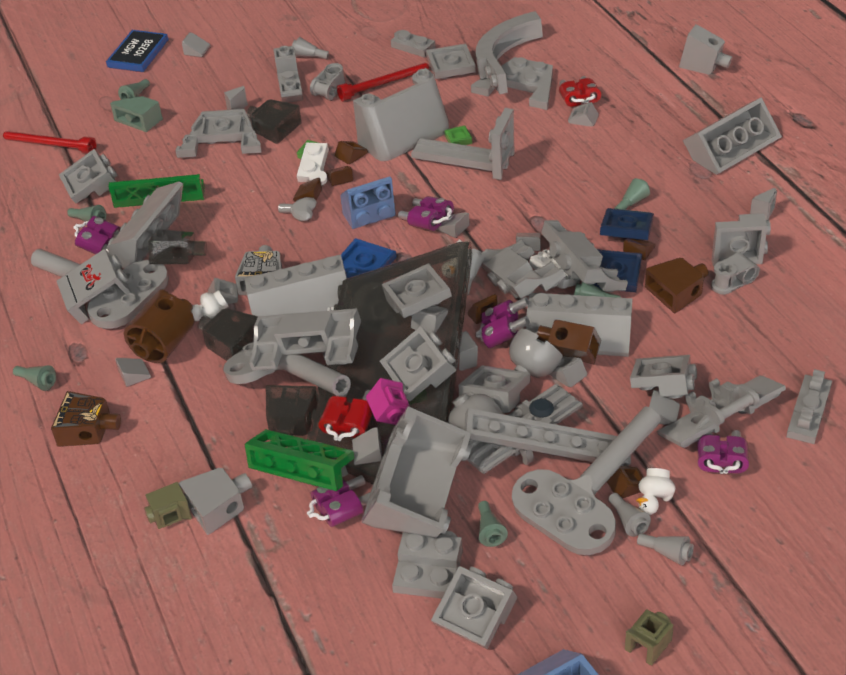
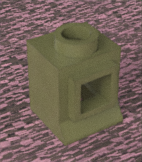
(167, 506)
(652, 632)

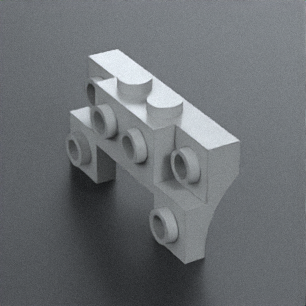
(580, 257)
(513, 273)
(305, 333)

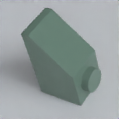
(137, 112)

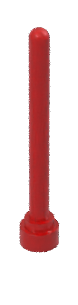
(346, 91)
(84, 144)

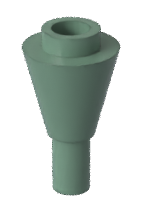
(133, 90)
(636, 192)
(87, 213)
(591, 290)
(40, 376)
(491, 530)

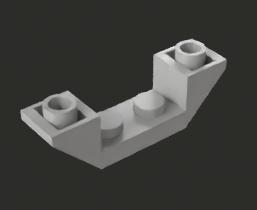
(288, 74)

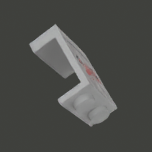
(89, 281)

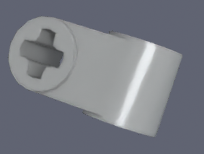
(327, 81)
(734, 273)

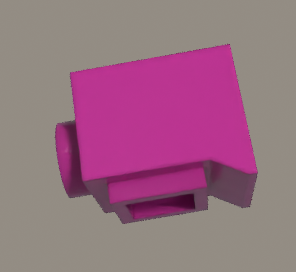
(387, 401)

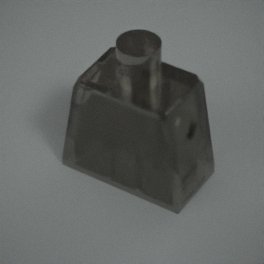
(274, 119)
(174, 247)
(227, 332)
(290, 408)

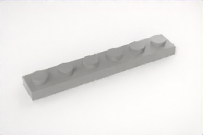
(536, 435)

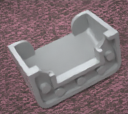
(398, 121)
(416, 475)

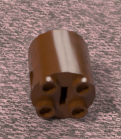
(159, 327)

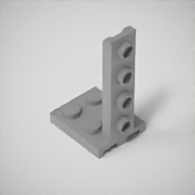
(468, 156)

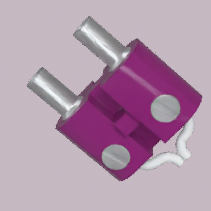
(428, 212)
(96, 234)
(502, 322)
(717, 454)
(340, 504)

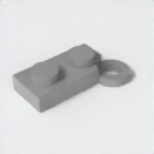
(412, 43)

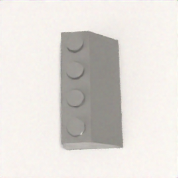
(733, 137)
(156, 213)
(296, 288)
(606, 314)

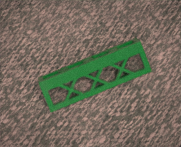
(135, 191)
(297, 461)

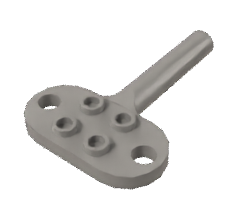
(113, 301)
(239, 371)
(568, 508)

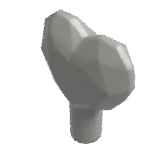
(300, 209)

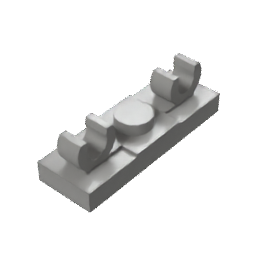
(809, 407)

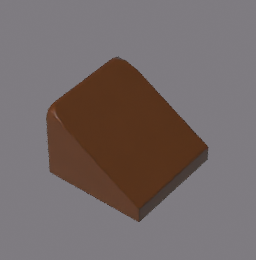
(349, 151)
(340, 175)
(309, 189)
(638, 246)
(479, 307)
(625, 481)

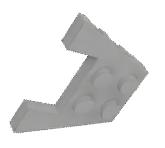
(524, 76)
(220, 127)

